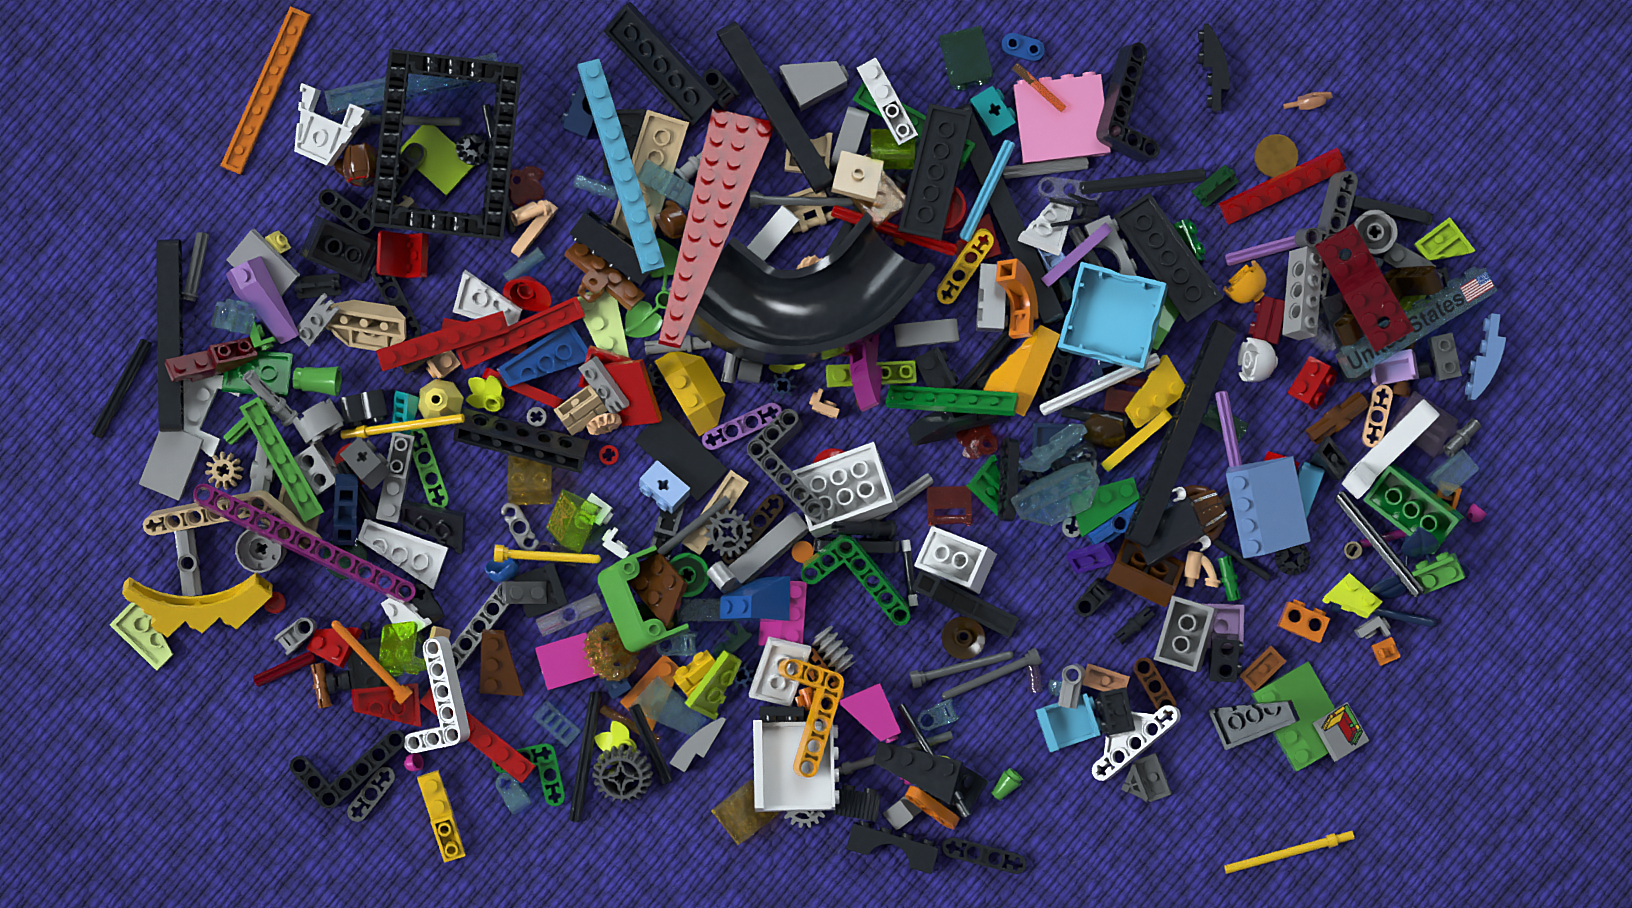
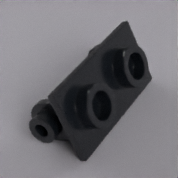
(317, 285)

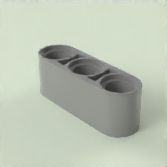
(850, 133)
(926, 333)

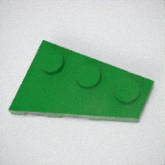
(1107, 502)

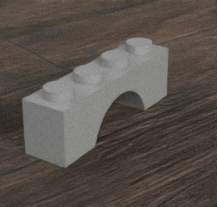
(1113, 244)

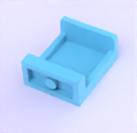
(1068, 725)

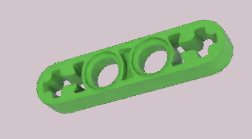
(425, 469)

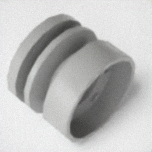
(251, 558)

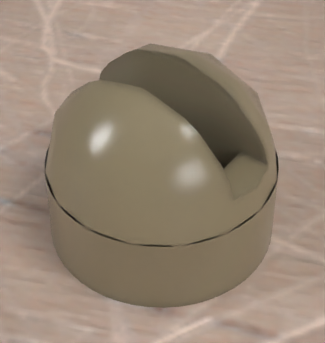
(1349, 548)

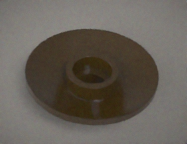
(960, 647)

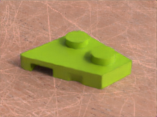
(1444, 242)

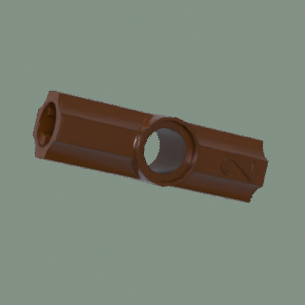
(1337, 418)

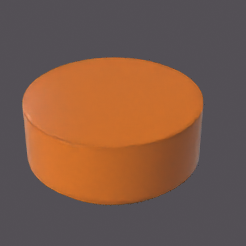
(802, 551)

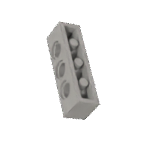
(1302, 293)

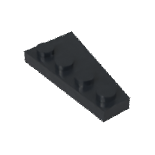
(925, 770)

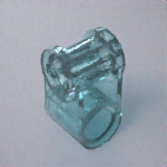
(679, 645)
(939, 715)
(515, 796)

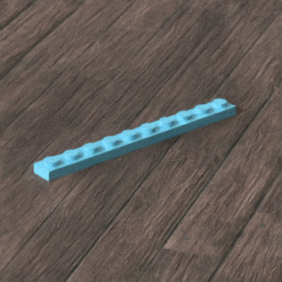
(620, 166)

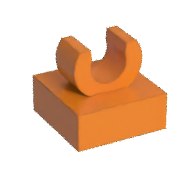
(1385, 651)

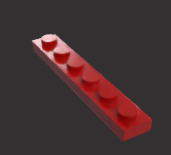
(1282, 186)
(521, 333)
(442, 341)
(490, 744)

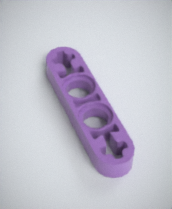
(1076, 254)
(743, 430)

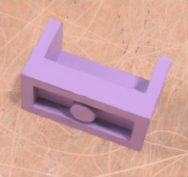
(1397, 368)

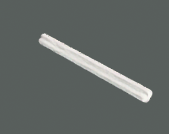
(1093, 387)

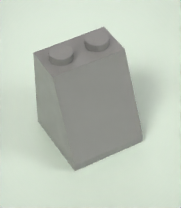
(813, 81)

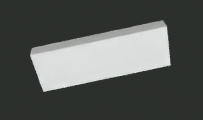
(773, 233)

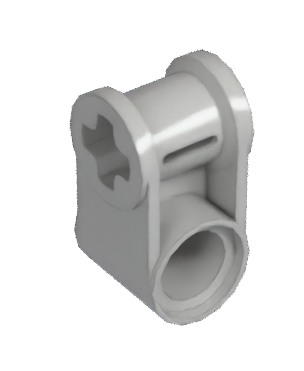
(293, 637)

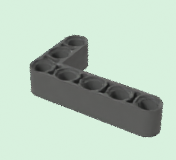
(781, 472)

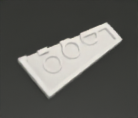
(411, 553)

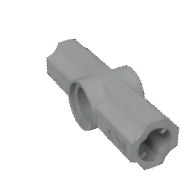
(261, 473)
(187, 548)

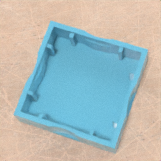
(1113, 317)

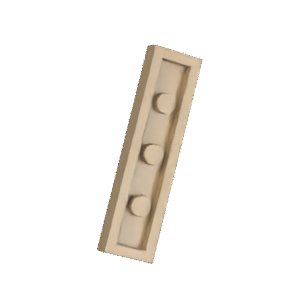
(731, 487)

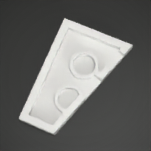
(1042, 235)
(478, 300)

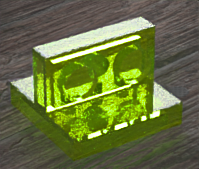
(886, 149)

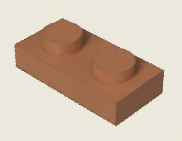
(1103, 679)

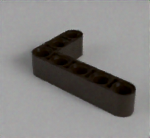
(1403, 282)

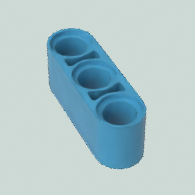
(1309, 481)

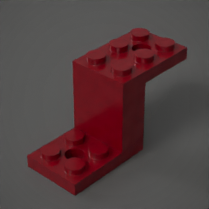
(1364, 287)

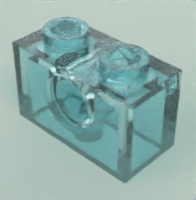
(233, 316)

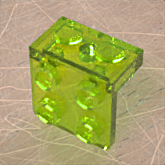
(398, 649)

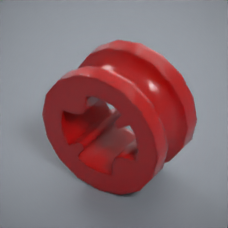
(603, 451)

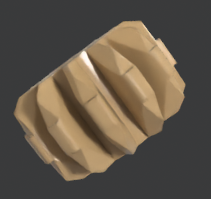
(225, 479)

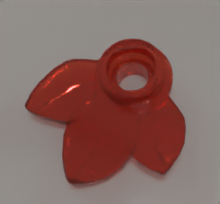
(528, 186)
(973, 441)

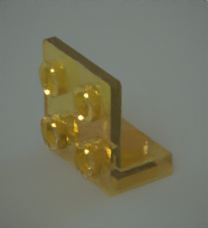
(528, 482)
(739, 815)

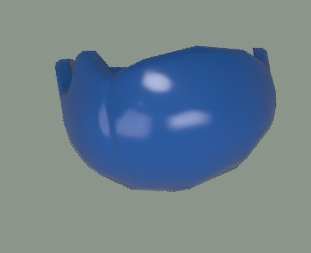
(502, 572)

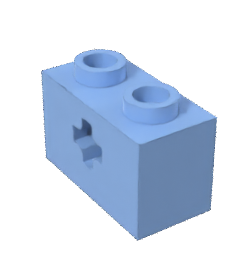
(661, 477)

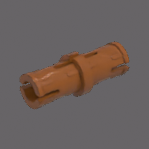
(320, 685)

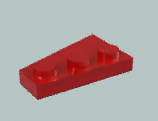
(381, 703)

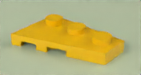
(1158, 393)

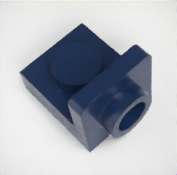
(617, 688)

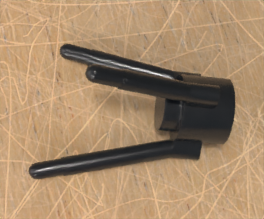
(1086, 209)

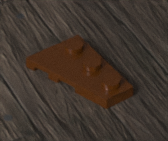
(498, 669)

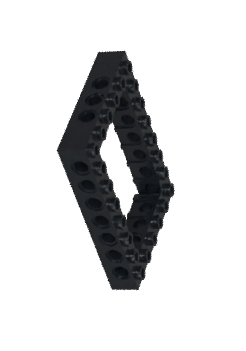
(507, 80)

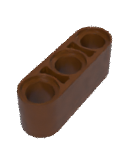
(1149, 676)

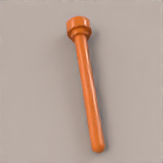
(400, 691)

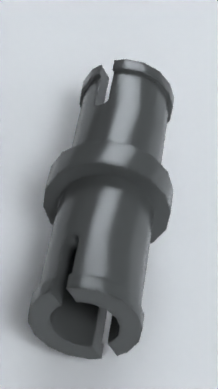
(1461, 437)

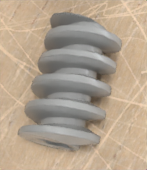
(833, 650)

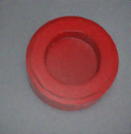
(276, 603)

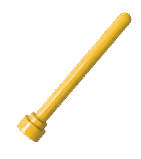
(503, 553)

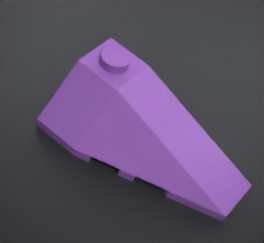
(255, 286)

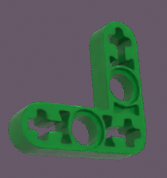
(543, 765)

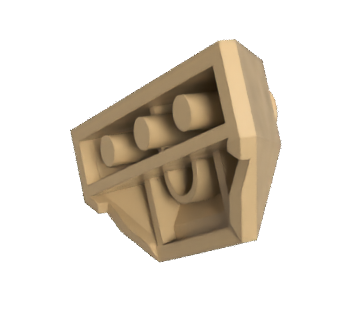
(368, 324)

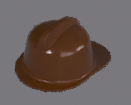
(671, 220)

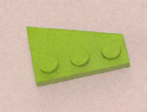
(712, 687)

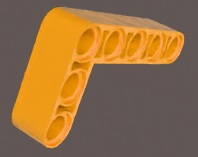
(816, 711)

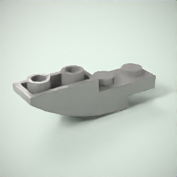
(396, 482)

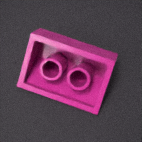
(794, 628)

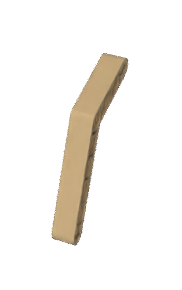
(188, 520)

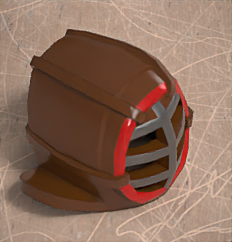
(358, 165)

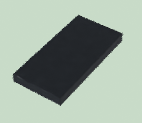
(681, 454)

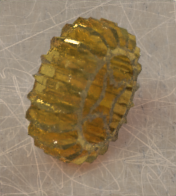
(604, 654)

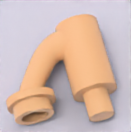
(530, 211)
(1193, 567)

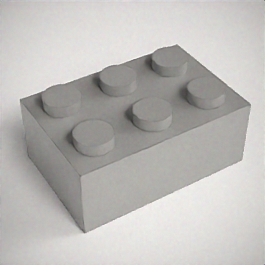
(1186, 634)

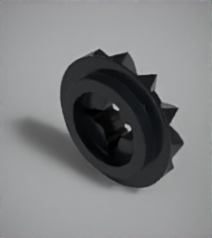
(470, 156)
(1289, 567)

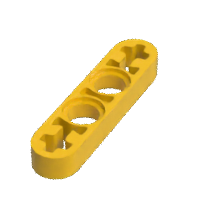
(967, 268)
(1136, 440)

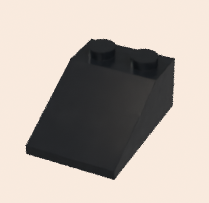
(339, 249)

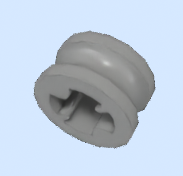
(537, 423)

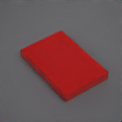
(637, 388)

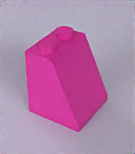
(873, 712)

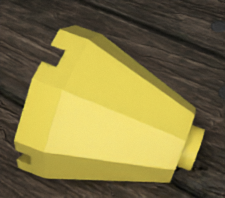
(450, 399)

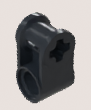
(722, 89)
(1092, 597)
(428, 606)

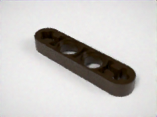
(758, 531)

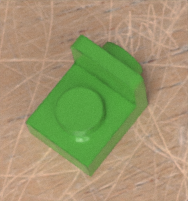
(256, 336)

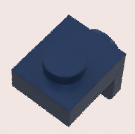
(1097, 371)

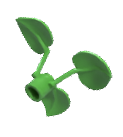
(643, 319)

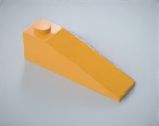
(1025, 368)

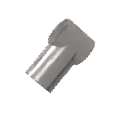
(1071, 688)

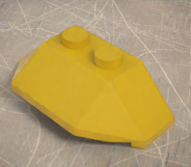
(693, 388)

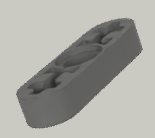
(356, 803)

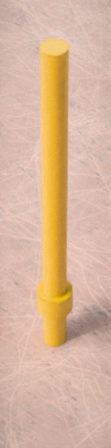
(364, 431)
(1331, 840)

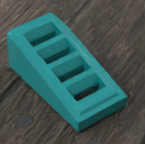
(404, 409)

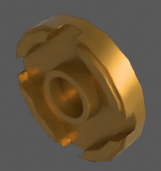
(1275, 155)

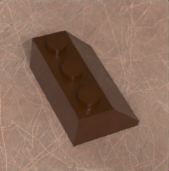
(1136, 576)

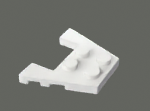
(321, 137)
(197, 402)

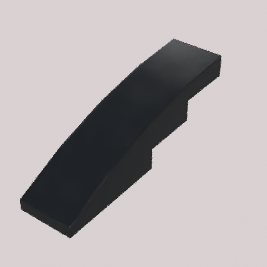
(667, 527)

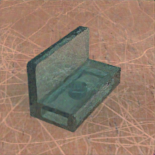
(1453, 473)

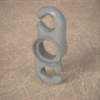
(519, 516)

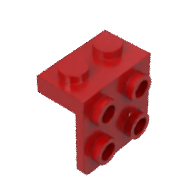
(402, 254)

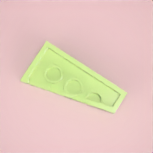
(605, 323)

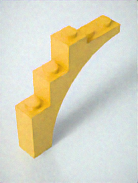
(199, 612)

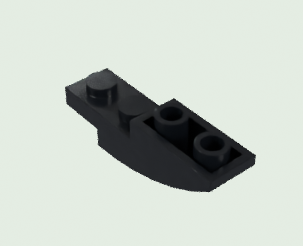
(1213, 59)
(943, 425)

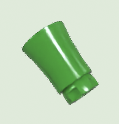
(320, 380)

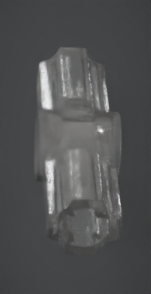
(555, 620)

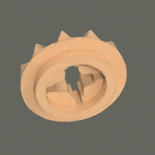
(604, 423)

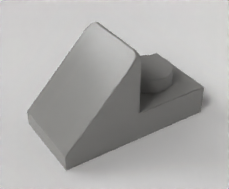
(901, 812)

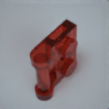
(1116, 399)
(949, 498)

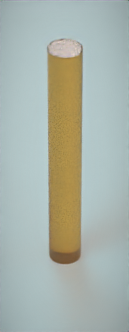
(1040, 88)
(622, 719)

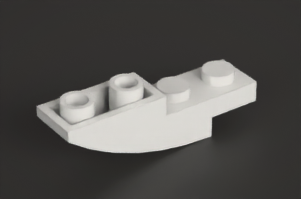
(887, 101)

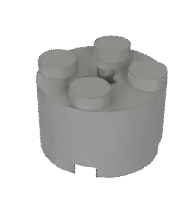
(1380, 223)
(319, 421)

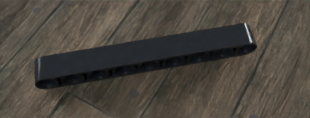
(775, 107)
(169, 333)

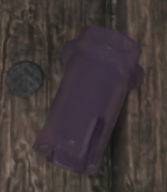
(1034, 679)

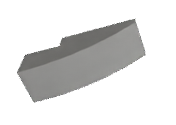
(698, 743)

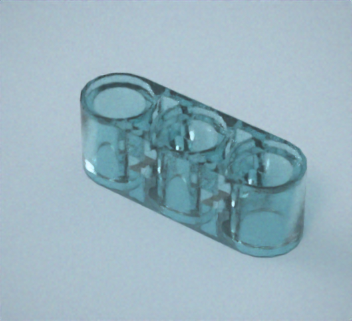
(666, 183)

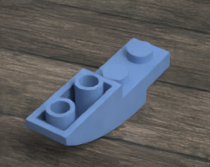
(1484, 367)

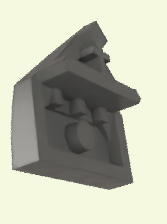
(1147, 779)

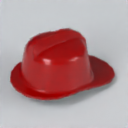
(527, 294)

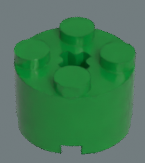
(696, 565)

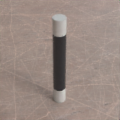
(909, 572)

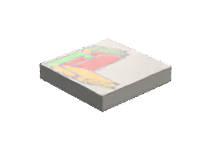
(1340, 731)

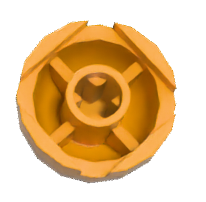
(1247, 284)

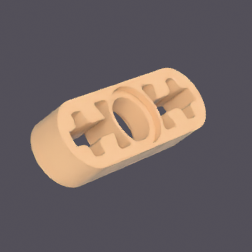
(532, 232)
(1375, 399)

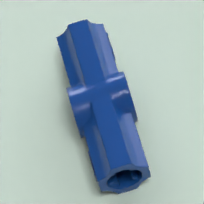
(1107, 530)

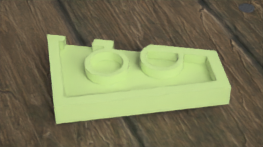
(136, 629)

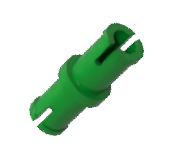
(1229, 578)

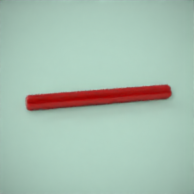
(892, 230)

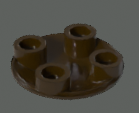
(1104, 432)

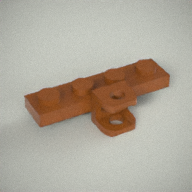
(601, 278)

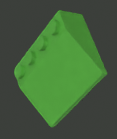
(1299, 740)

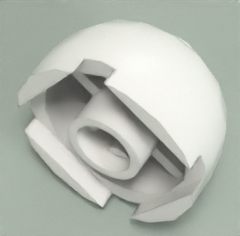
(1257, 360)

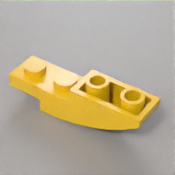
(441, 816)

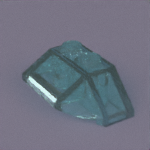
(1058, 495)

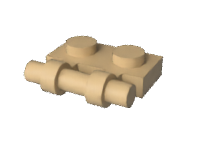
(798, 211)

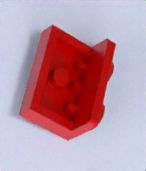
(1313, 383)

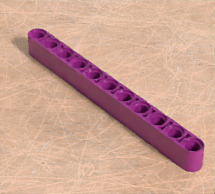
(297, 534)

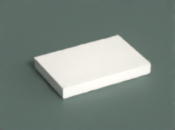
(768, 683)

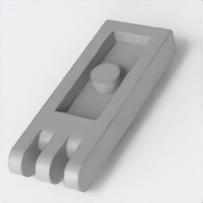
(317, 320)
(604, 385)

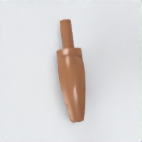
(1310, 101)

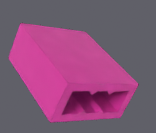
(564, 662)

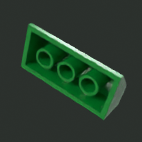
(1412, 505)

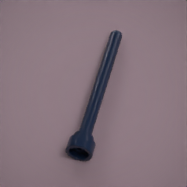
(1396, 615)

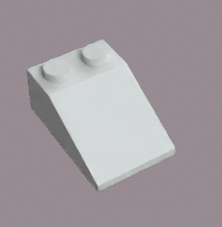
(955, 559)

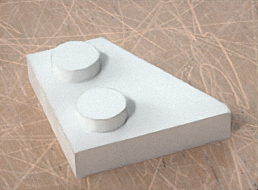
(404, 612)

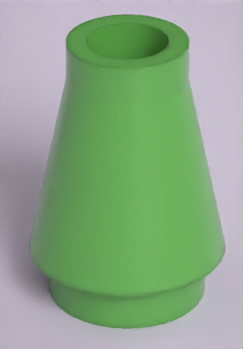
(1007, 783)

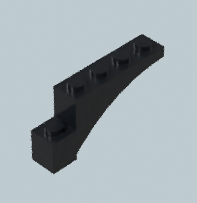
(964, 603)

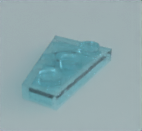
(1059, 443)
(668, 707)

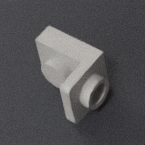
(1369, 628)

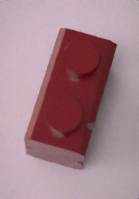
(1268, 320)

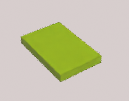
(442, 162)

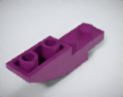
(866, 374)

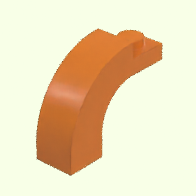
(1022, 296)

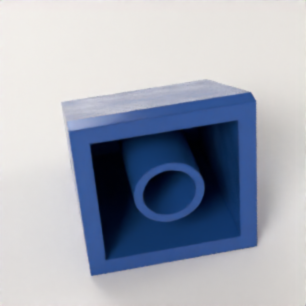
(758, 600)

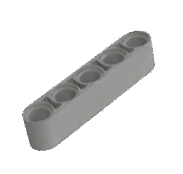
(470, 632)

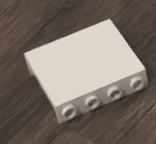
(774, 778)

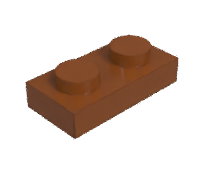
(1262, 668)

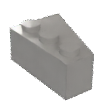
(991, 301)

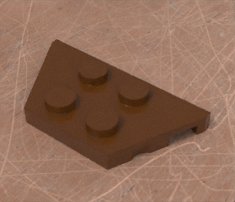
(659, 587)

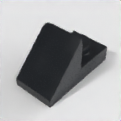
(1330, 458)

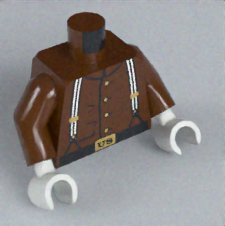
(1209, 509)

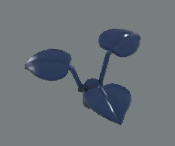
(1416, 546)

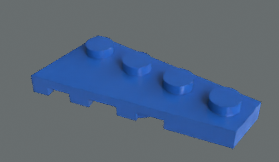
(551, 354)

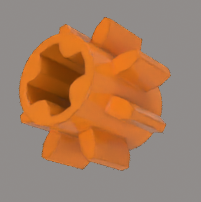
(805, 698)

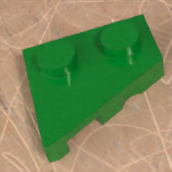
(986, 484)

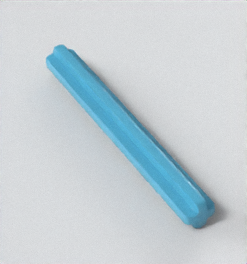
(987, 190)

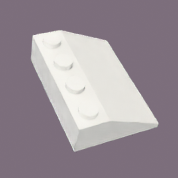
(849, 486)

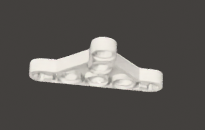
(1123, 741)

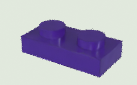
(1091, 557)

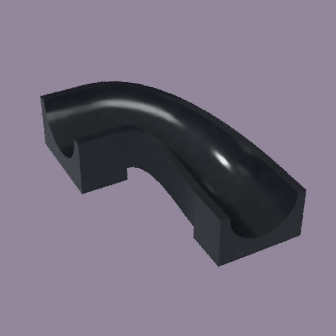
(808, 310)

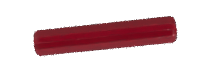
(284, 668)

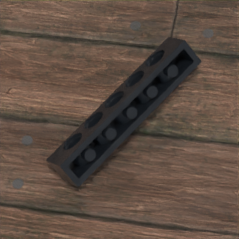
(522, 440)

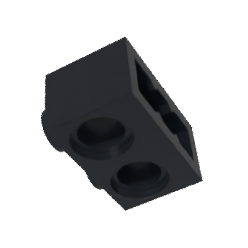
(1220, 657)

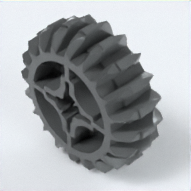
(638, 772)

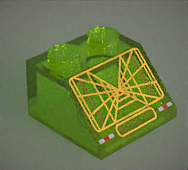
(573, 520)

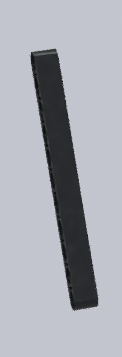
(1012, 225)
(1180, 433)

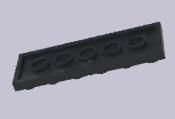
(661, 64)
(935, 172)
(1168, 257)

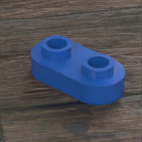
(1022, 48)

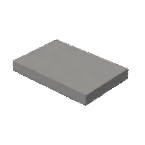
(279, 269)
(171, 463)

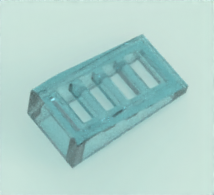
(542, 710)

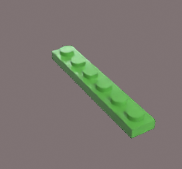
(281, 459)

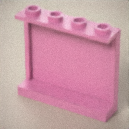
(1056, 134)

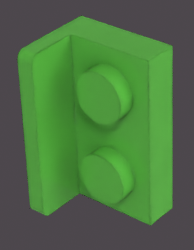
(1439, 572)

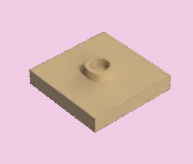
(857, 176)

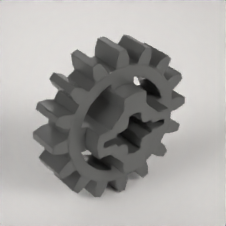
(721, 540)

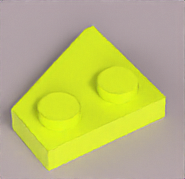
(1353, 597)

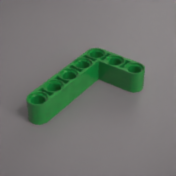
(862, 574)

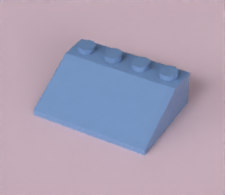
(1267, 506)

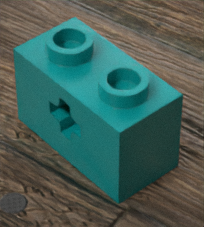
(982, 106)

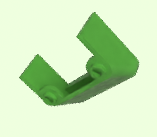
(632, 630)

